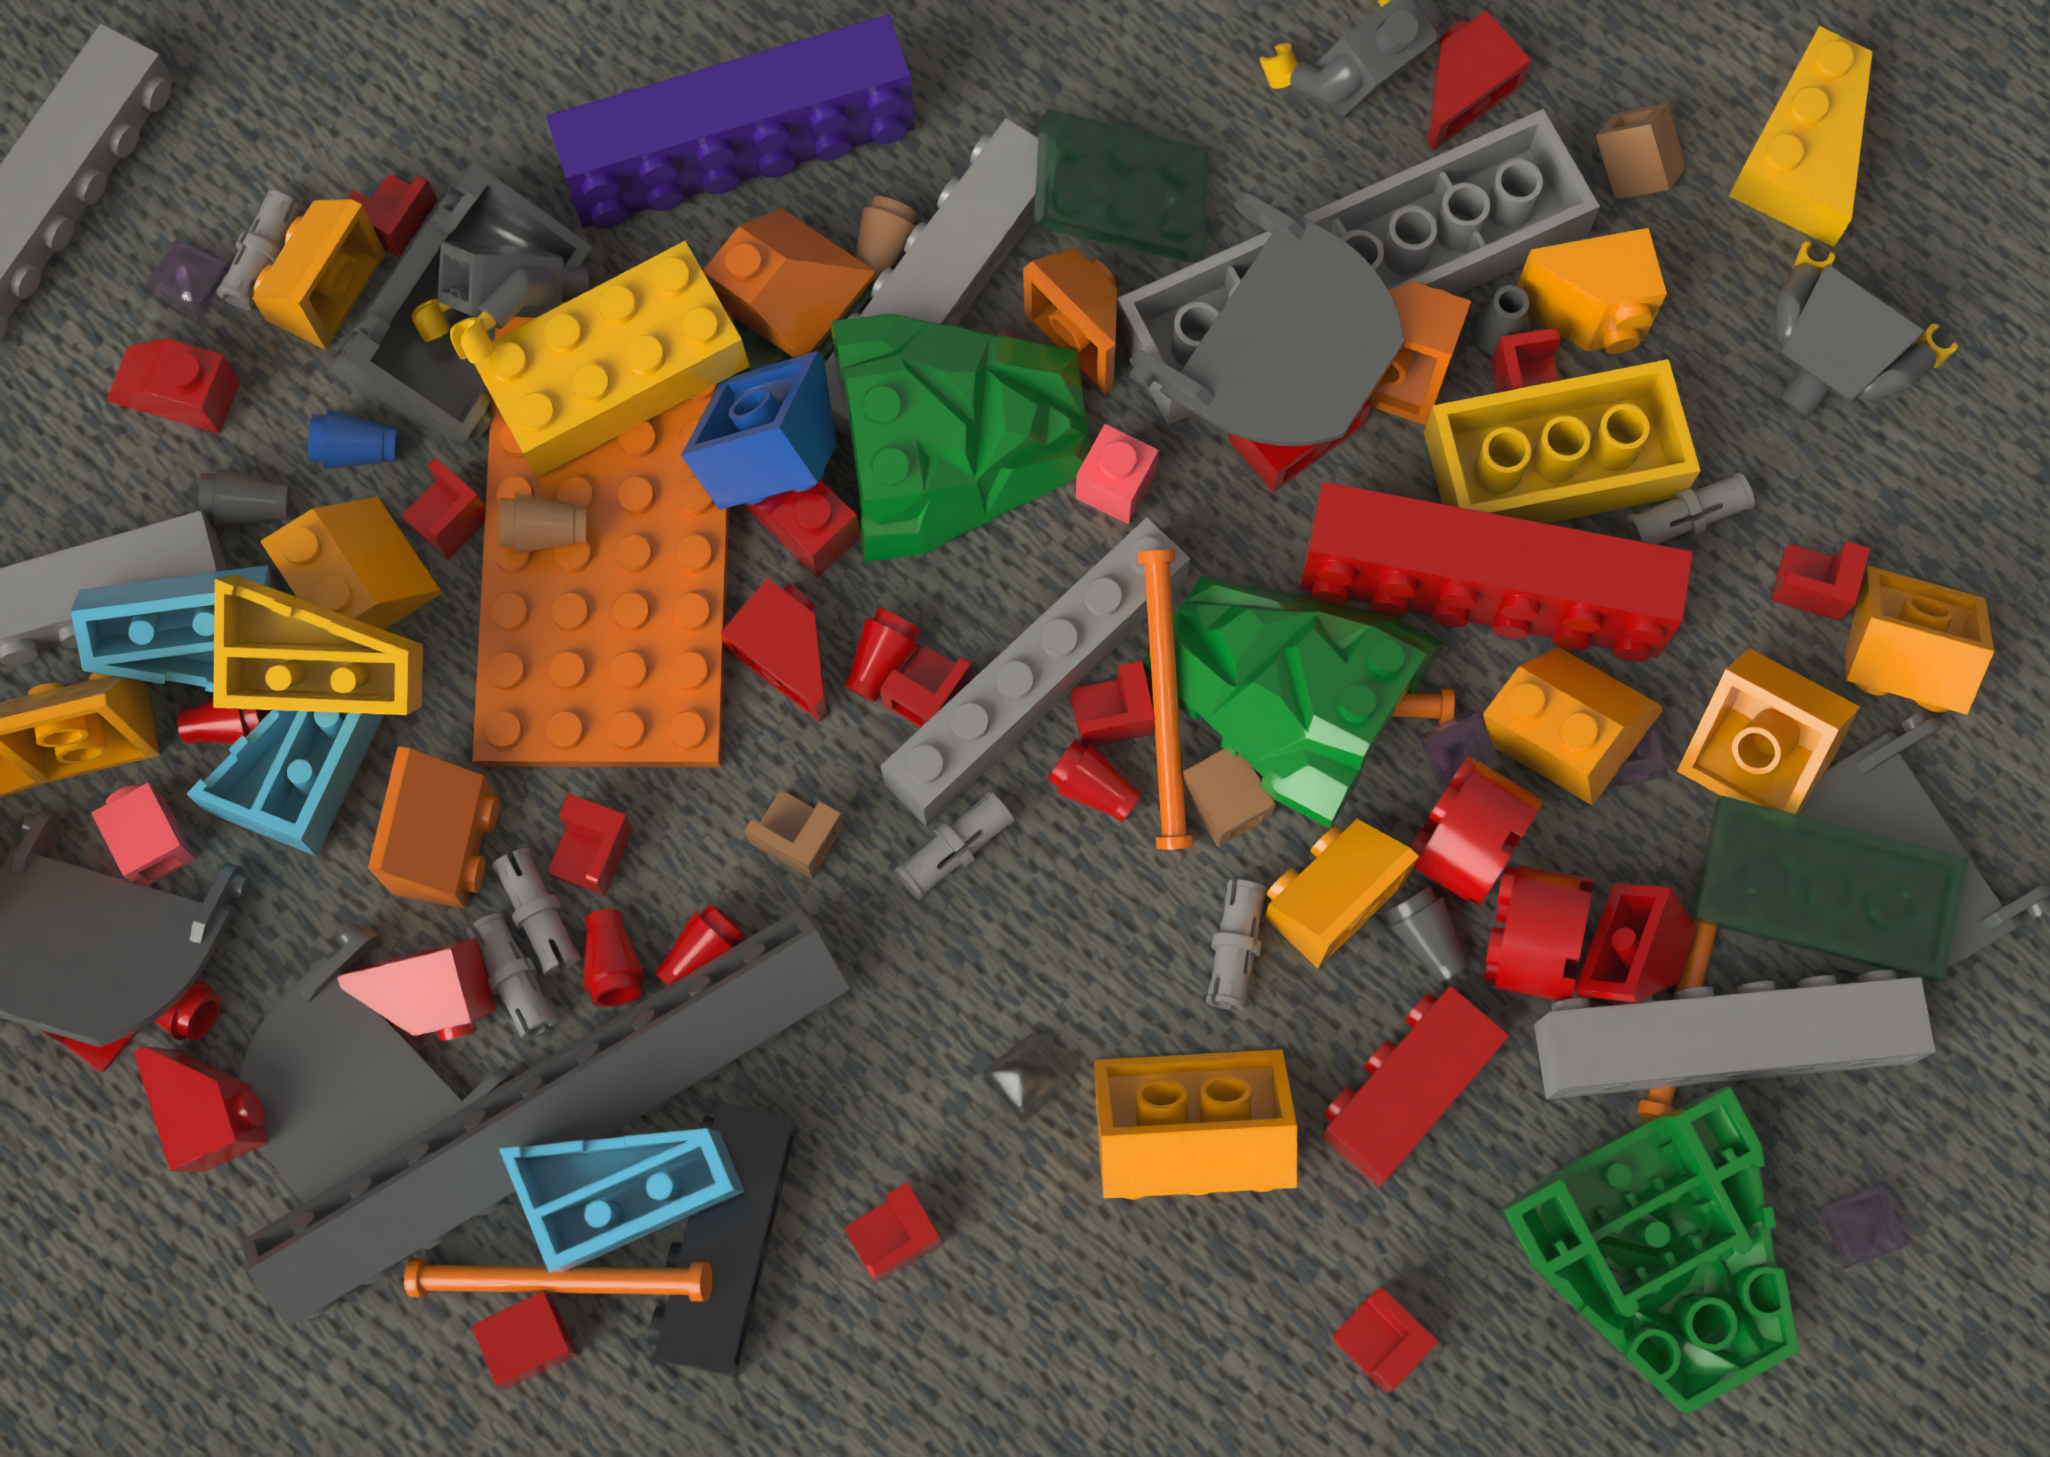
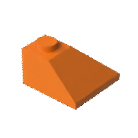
(786, 281)
(1075, 310)
(1431, 330)

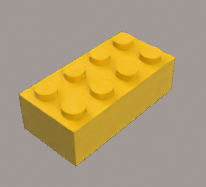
(612, 359)
(1565, 446)

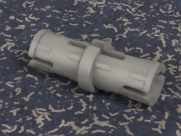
(258, 248)
(1691, 510)
(954, 845)
(536, 911)
(1236, 945)
(512, 977)

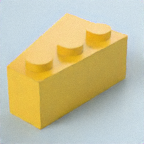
(1812, 142)
(304, 657)

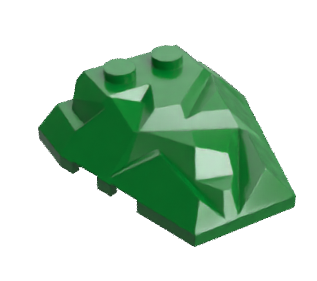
(952, 427)
(1295, 684)
(1668, 1249)

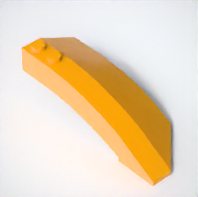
(74, 730)

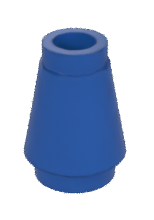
(350, 440)

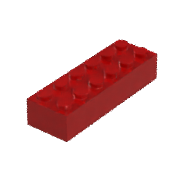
(1495, 572)

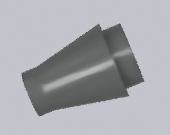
(1500, 317)
(241, 499)
(1429, 932)

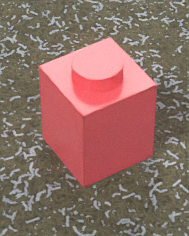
(1116, 474)
(142, 834)

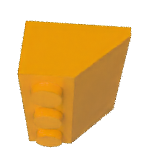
(1195, 1124)

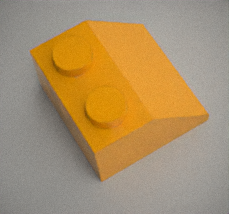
(320, 271)
(1596, 289)
(352, 562)
(1918, 641)
(1569, 722)
(1767, 735)
(1339, 889)

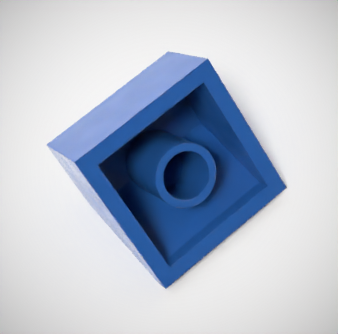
(764, 433)

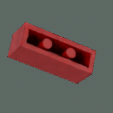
(1411, 1083)

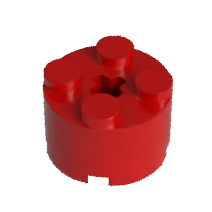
(1474, 830)
(1542, 932)

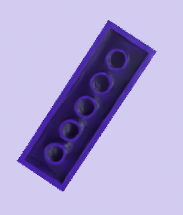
(734, 122)

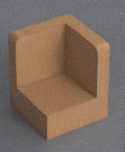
(1641, 151)
(1227, 796)
(796, 833)

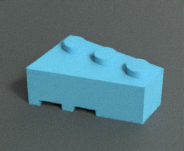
(153, 627)
(289, 775)
(616, 1190)

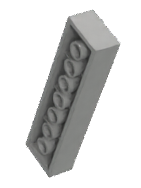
(1432, 224)

